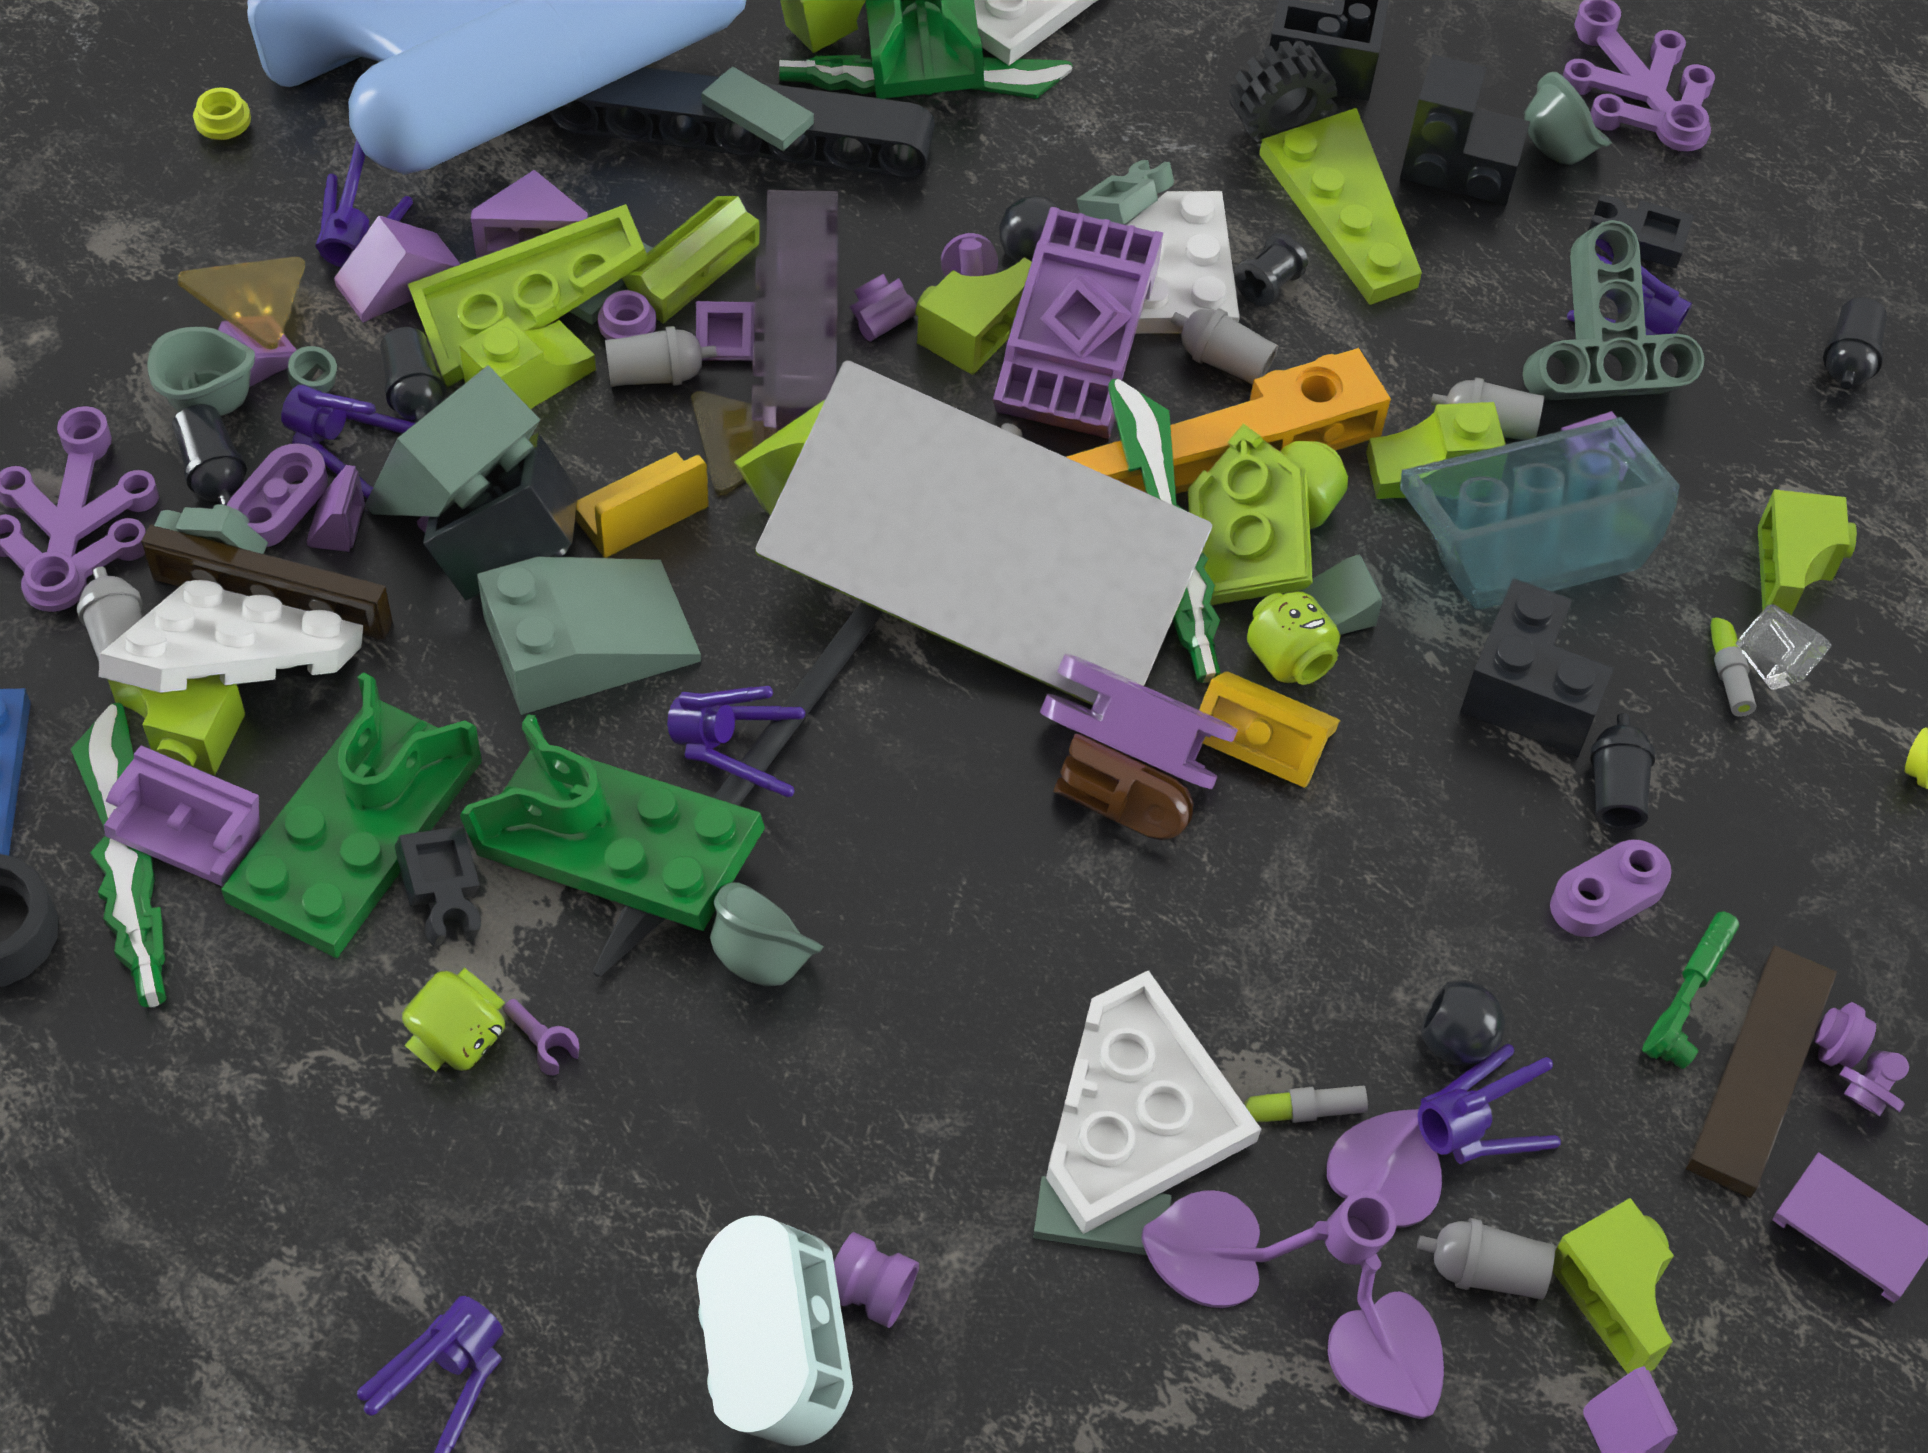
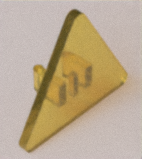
(249, 294)
(726, 436)

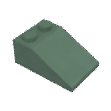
(454, 450)
(582, 626)

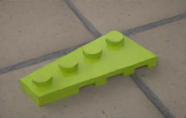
(1346, 200)
(525, 282)

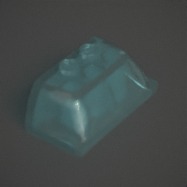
(1545, 510)

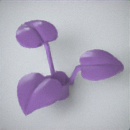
(1389, 1181)

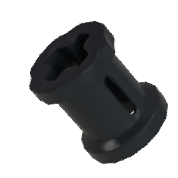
(1263, 276)

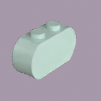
(773, 1331)

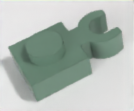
(1126, 196)
(216, 524)

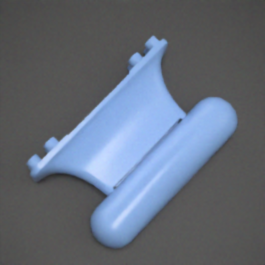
(469, 67)

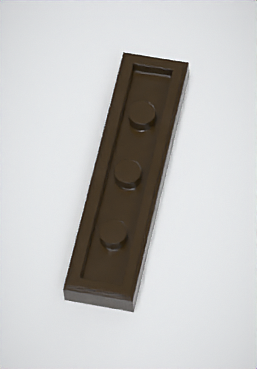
(184, 557)
(1761, 1072)

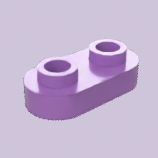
(273, 499)
(1615, 883)

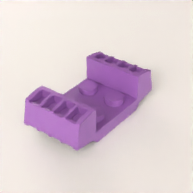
(1039, 371)

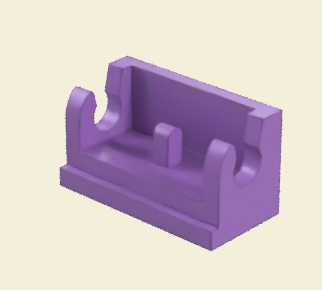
(183, 816)
(1856, 1225)

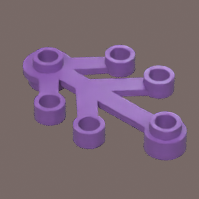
(1678, 124)
(85, 439)

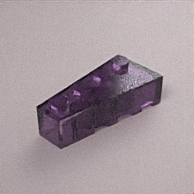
(797, 307)

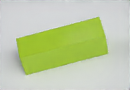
(695, 255)

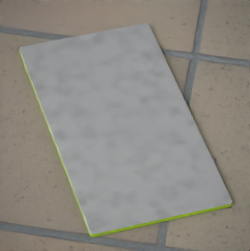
(981, 535)

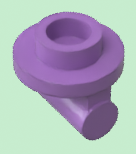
(970, 256)
(882, 306)
(1873, 1087)

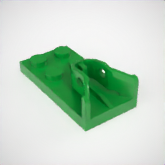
(924, 46)
(613, 833)
(335, 839)

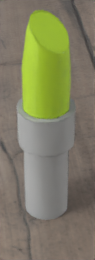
(1732, 667)
(1307, 1104)

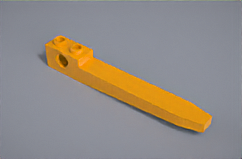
(1321, 401)

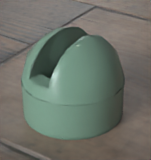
(304, 365)

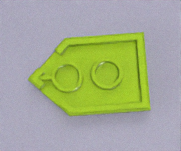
(1257, 520)

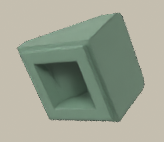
(1347, 595)

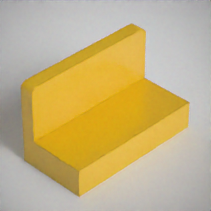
(643, 503)
(1271, 728)

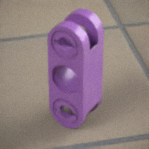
(1138, 721)

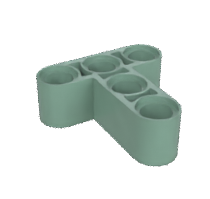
(1597, 336)

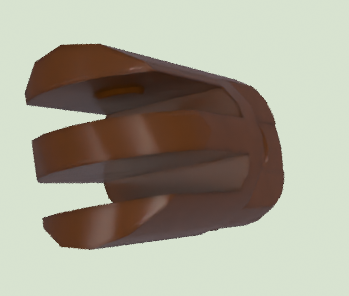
(1124, 790)

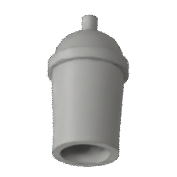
(1225, 344)
(655, 358)
(1517, 410)
(108, 609)
(1492, 1259)

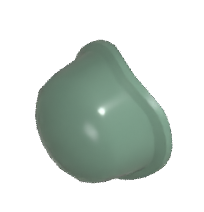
(1562, 122)
(201, 368)
(757, 937)

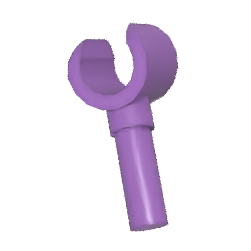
(542, 1036)

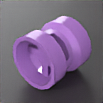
(874, 1279)

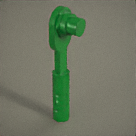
(1666, 1037)

